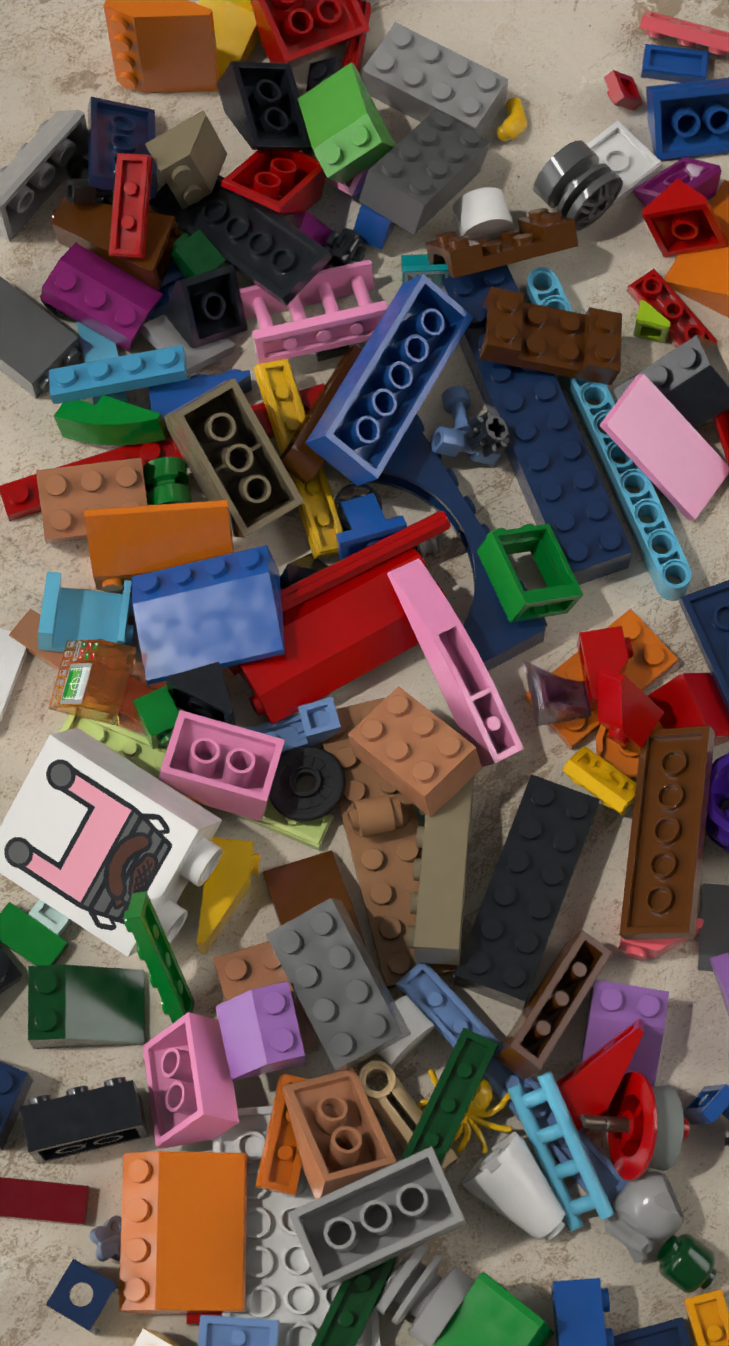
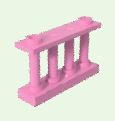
(318, 332)

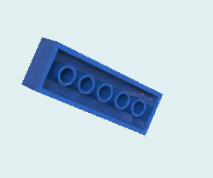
(389, 380)

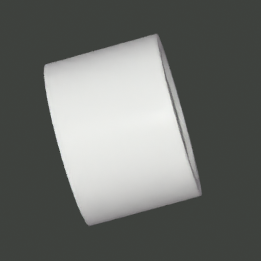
(482, 213)
(419, 1027)

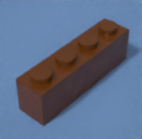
(553, 1005)

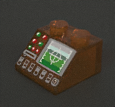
(94, 680)

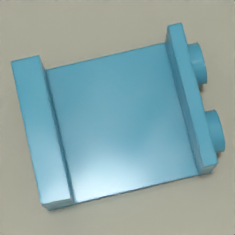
(83, 615)

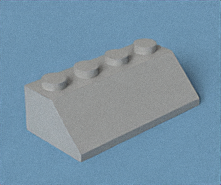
(39, 169)

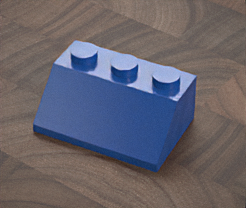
(689, 118)

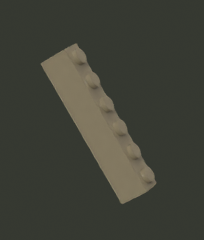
(441, 881)

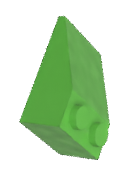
(344, 125)

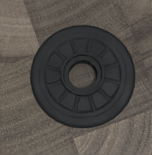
(314, 803)

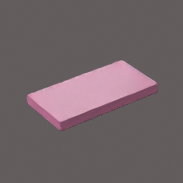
(665, 447)

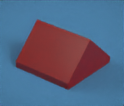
(683, 221)
(693, 702)

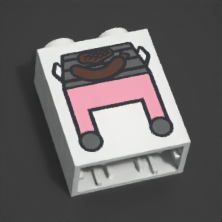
(99, 830)

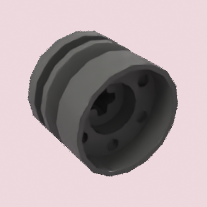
(578, 184)

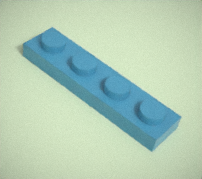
(118, 374)

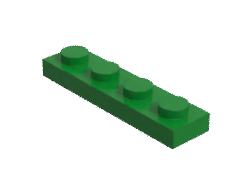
(159, 957)

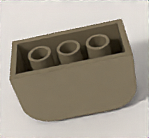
(233, 457)

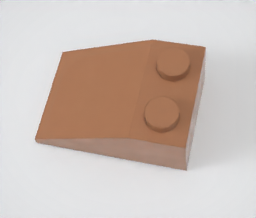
(336, 1131)

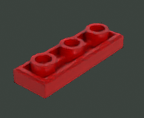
(662, 298)

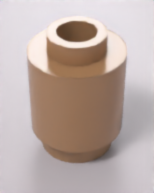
(375, 815)

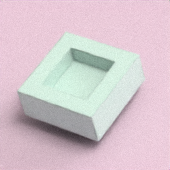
(50, 917)

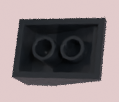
(264, 105)

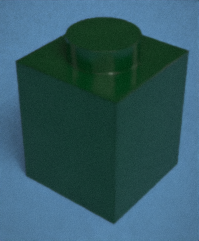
(195, 254)

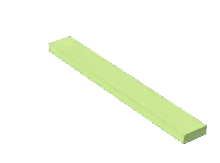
(139, 751)

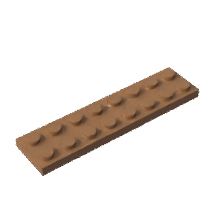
(381, 860)

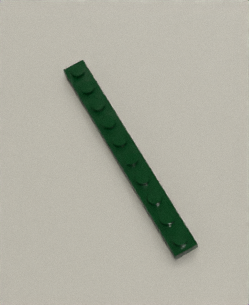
(438, 1129)

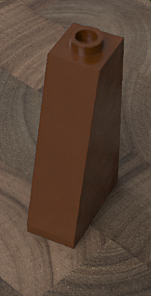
(91, 227)

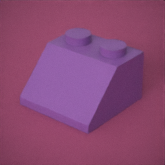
(261, 1031)

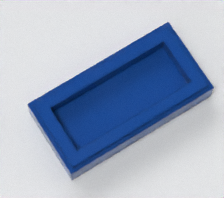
(674, 64)

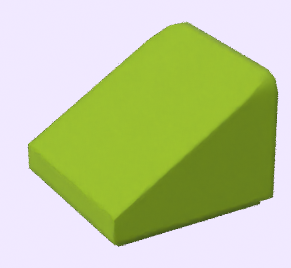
(651, 324)

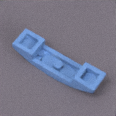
(310, 727)

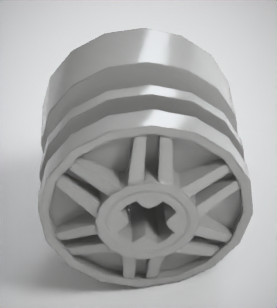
(424, 1294)

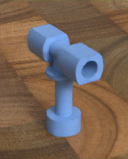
(452, 441)

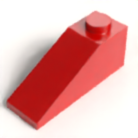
(594, 1082)

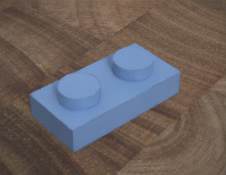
(237, 1331)

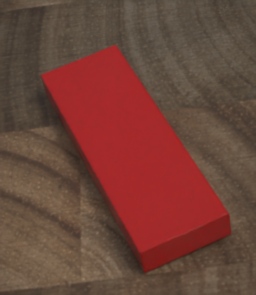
(130, 206)

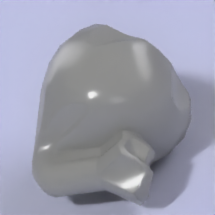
(644, 1213)

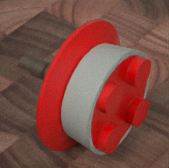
(642, 1126)

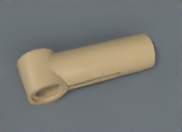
(380, 1103)

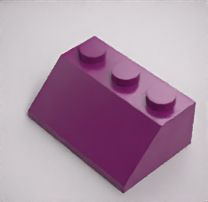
(100, 295)

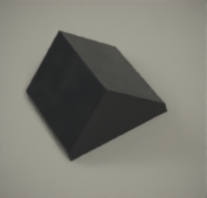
(207, 307)
(202, 693)

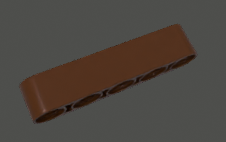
(298, 457)

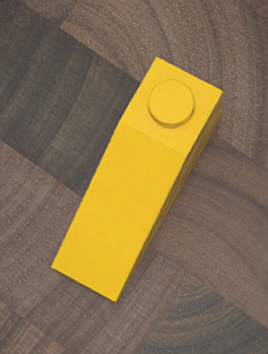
(226, 887)

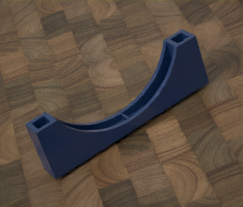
(422, 474)

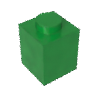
(156, 716)

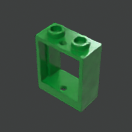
(523, 605)

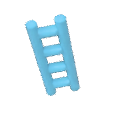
(555, 1172)

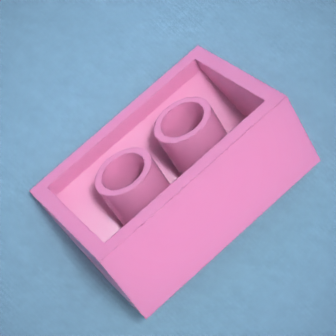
(221, 764)
(189, 1082)

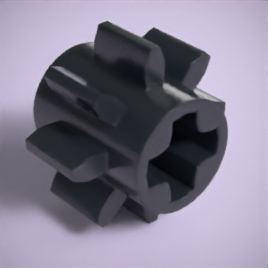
(345, 247)
(487, 434)

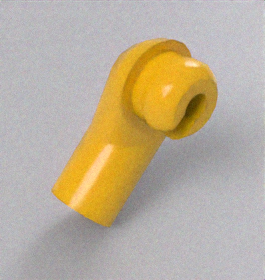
(515, 123)

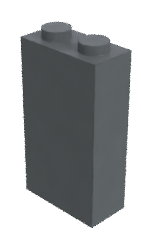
(32, 341)

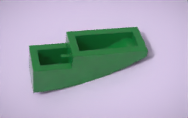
(110, 422)

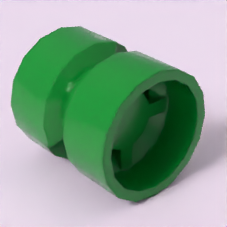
(166, 481)

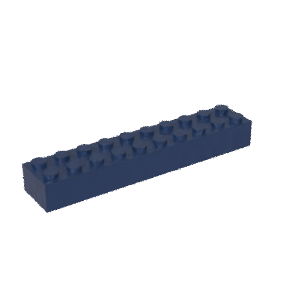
(543, 443)

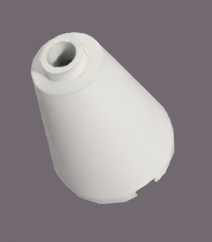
(516, 1188)

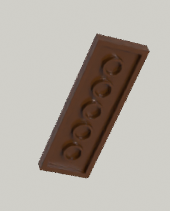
(668, 834)

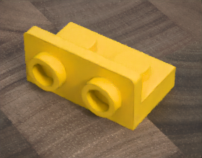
(601, 780)

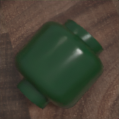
(686, 1263)

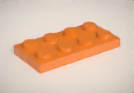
(648, 664)

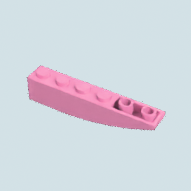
(456, 665)

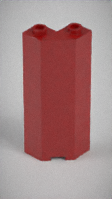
(332, 642)

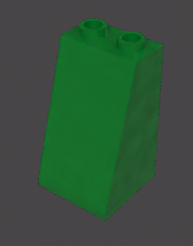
(493, 1318)

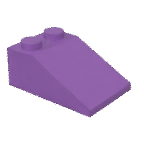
(614, 1009)

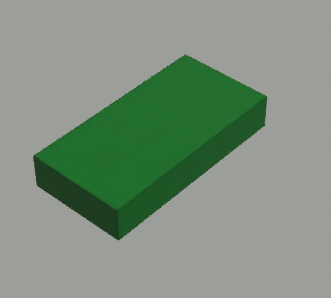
(29, 937)

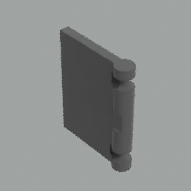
(715, 929)

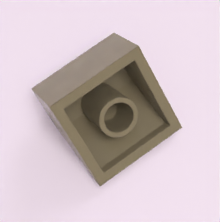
(189, 158)

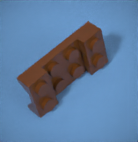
(537, 236)
(552, 338)

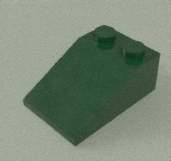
(85, 1006)

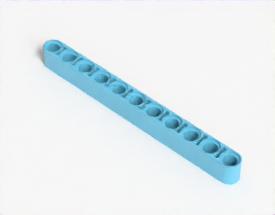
(619, 475)

